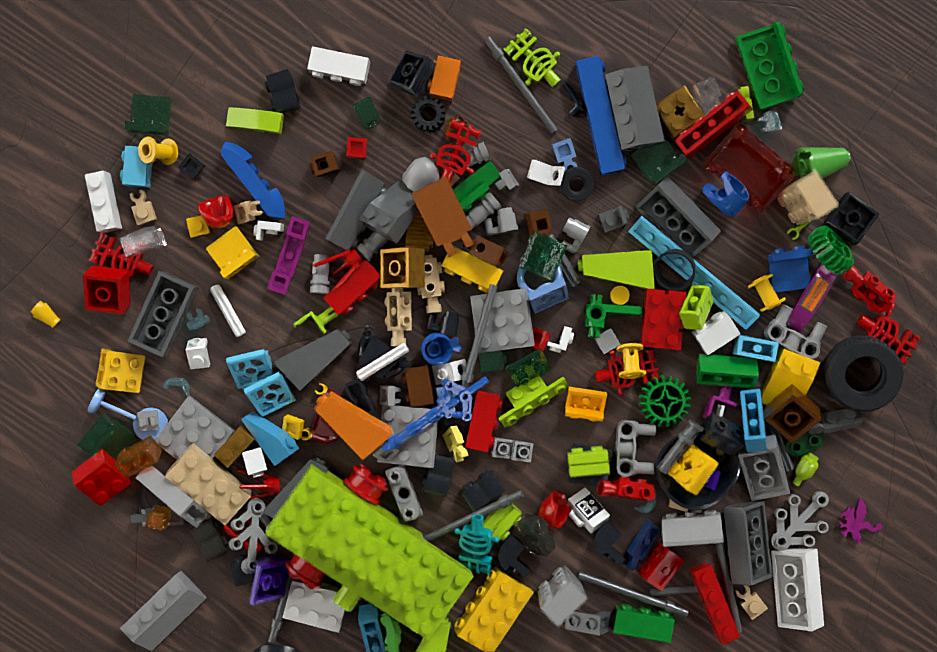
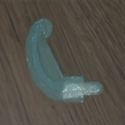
(178, 382)
(648, 507)

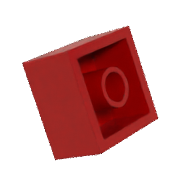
(106, 289)
(99, 478)

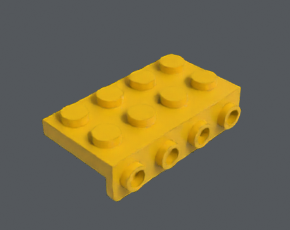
(492, 611)

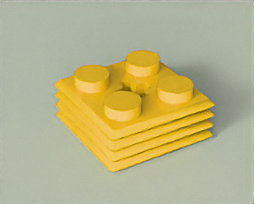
(693, 469)

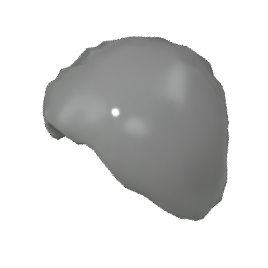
(421, 173)

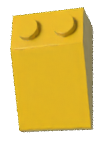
(787, 370)

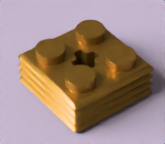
(681, 100)

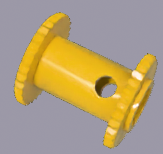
(150, 151)
(766, 292)
(631, 362)

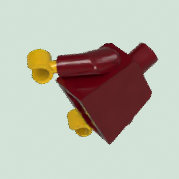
(321, 430)

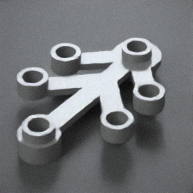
(797, 523)
(253, 532)

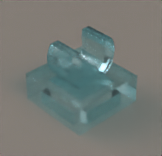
(772, 121)
(197, 322)

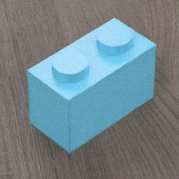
(134, 171)
(755, 348)

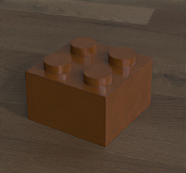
(792, 413)

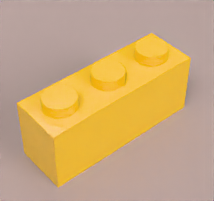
(472, 269)

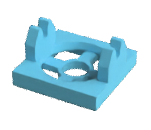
(237, 374)
(264, 409)

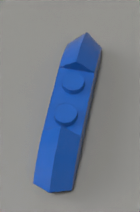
(238, 160)

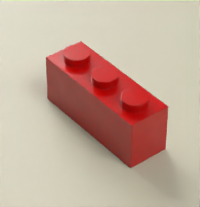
(354, 288)
(483, 421)

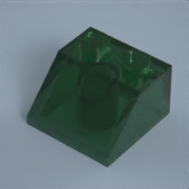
(106, 435)

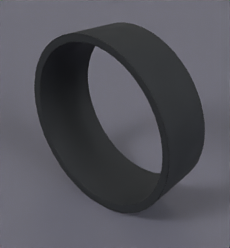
(664, 283)

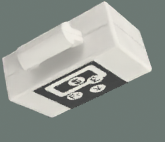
(587, 511)

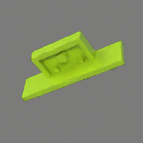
(530, 396)

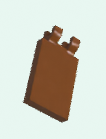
(442, 214)

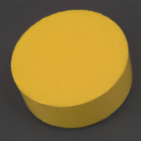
(619, 295)

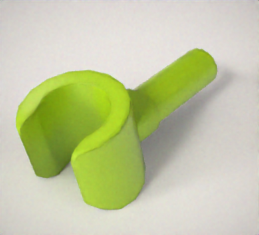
(798, 229)

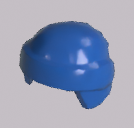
(438, 348)

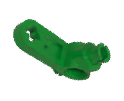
(605, 309)

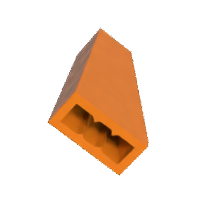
(352, 424)

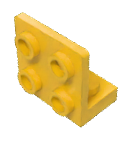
(232, 252)
(120, 371)

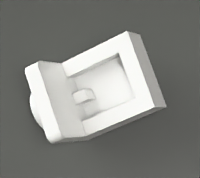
(566, 337)
(197, 353)

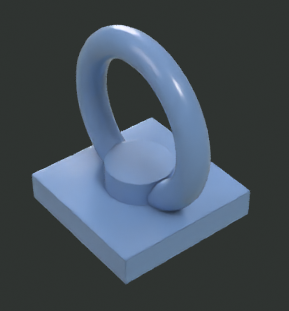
(546, 294)

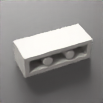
(338, 66)
(103, 201)

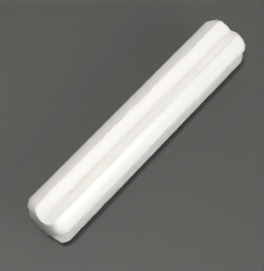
(227, 310)
(382, 361)

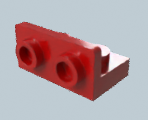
(660, 566)

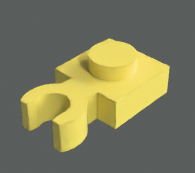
(454, 441)

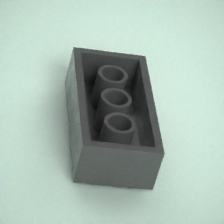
(163, 314)

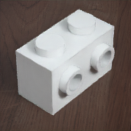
(716, 332)

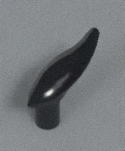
(575, 99)

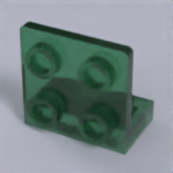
(150, 115)
(657, 160)
(542, 255)
(528, 368)

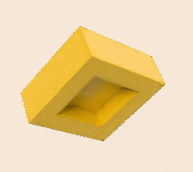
(197, 226)
(293, 426)

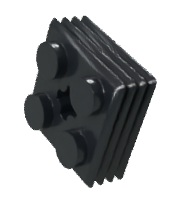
(412, 73)
(862, 214)

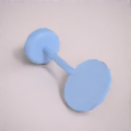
(97, 401)

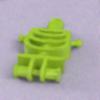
(547, 73)

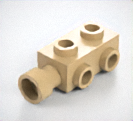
(432, 277)
(400, 314)

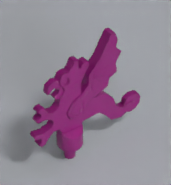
(854, 524)

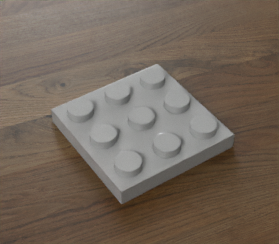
(508, 321)
(193, 425)
(416, 450)

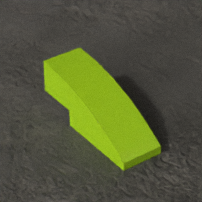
(255, 120)

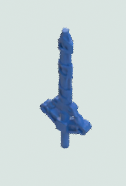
(445, 408)

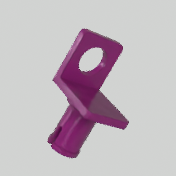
(722, 398)

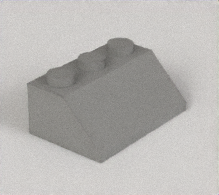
(692, 528)

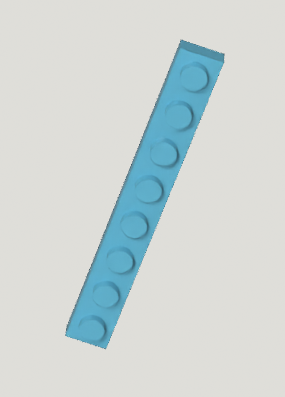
(721, 294)

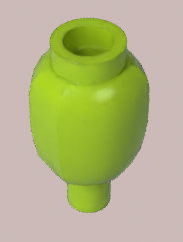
(805, 468)

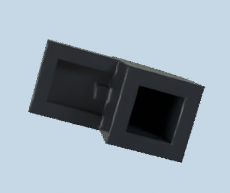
(603, 540)
(508, 553)

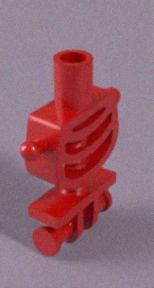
(449, 169)
(133, 263)
(875, 329)
(609, 374)

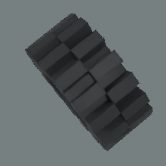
(428, 125)

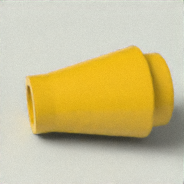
(45, 314)

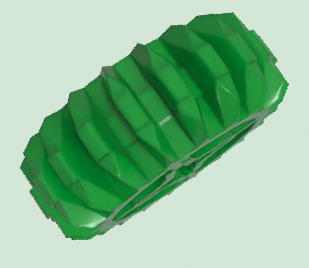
(831, 250)
(665, 409)

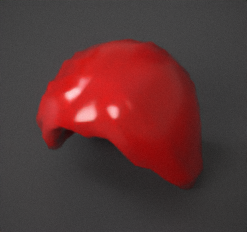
(216, 211)
(555, 510)

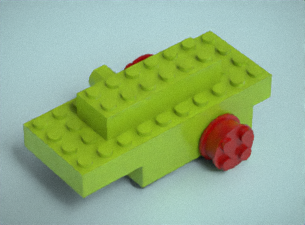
(374, 554)

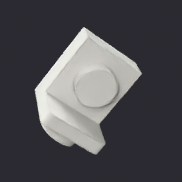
(270, 227)

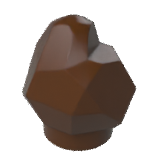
(458, 118)

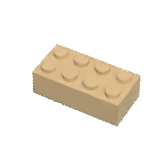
(807, 199)
(208, 483)

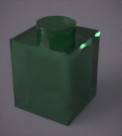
(367, 113)
(492, 361)

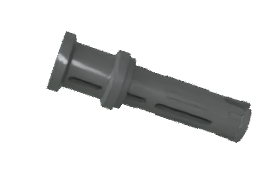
(685, 439)

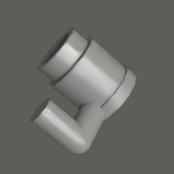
(506, 222)
(577, 231)

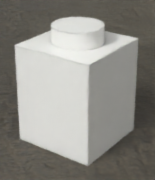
(255, 462)

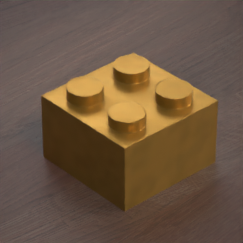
(402, 268)

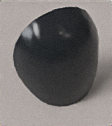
(706, 498)

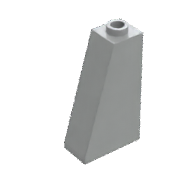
(172, 496)

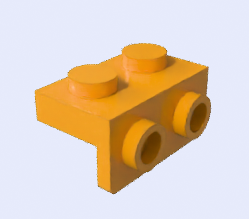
(585, 404)

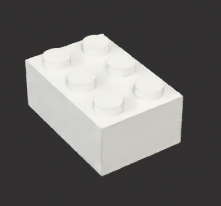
(314, 606)

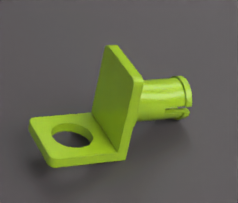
(319, 320)

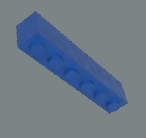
(600, 116)

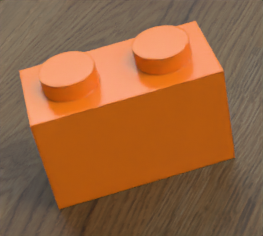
(444, 78)

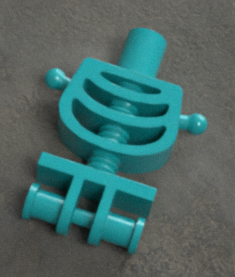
(476, 543)

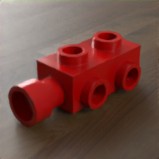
(871, 290)
(627, 489)

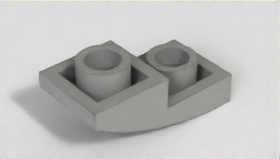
(512, 449)

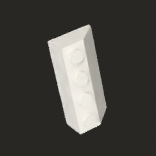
(797, 588)

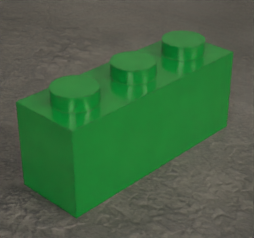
(727, 371)
(643, 623)

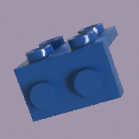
(789, 269)

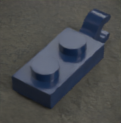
(642, 544)

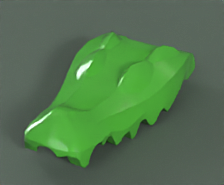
(393, 633)

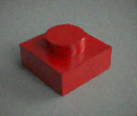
(356, 147)
(540, 338)

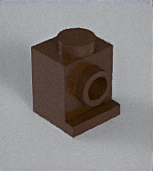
(327, 157)
(543, 219)

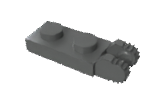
(837, 421)

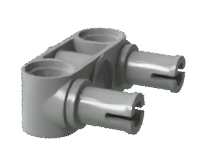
(792, 340)
(626, 448)
(409, 506)

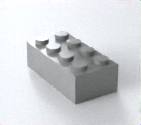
(561, 595)

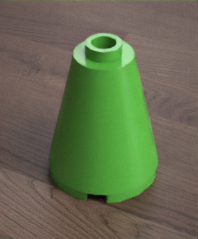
(820, 159)

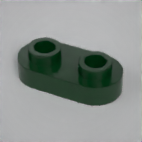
(804, 443)

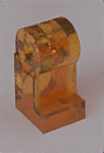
(158, 518)

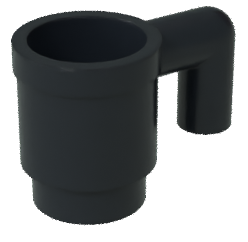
(448, 324)

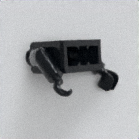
(372, 348)

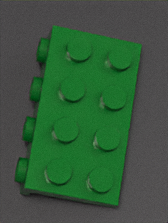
(770, 65)

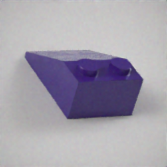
(269, 579)

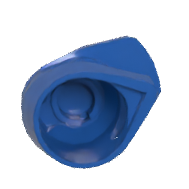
(730, 199)

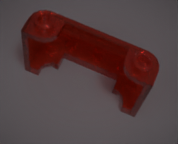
(753, 164)

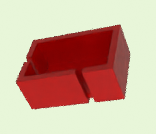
(662, 319)

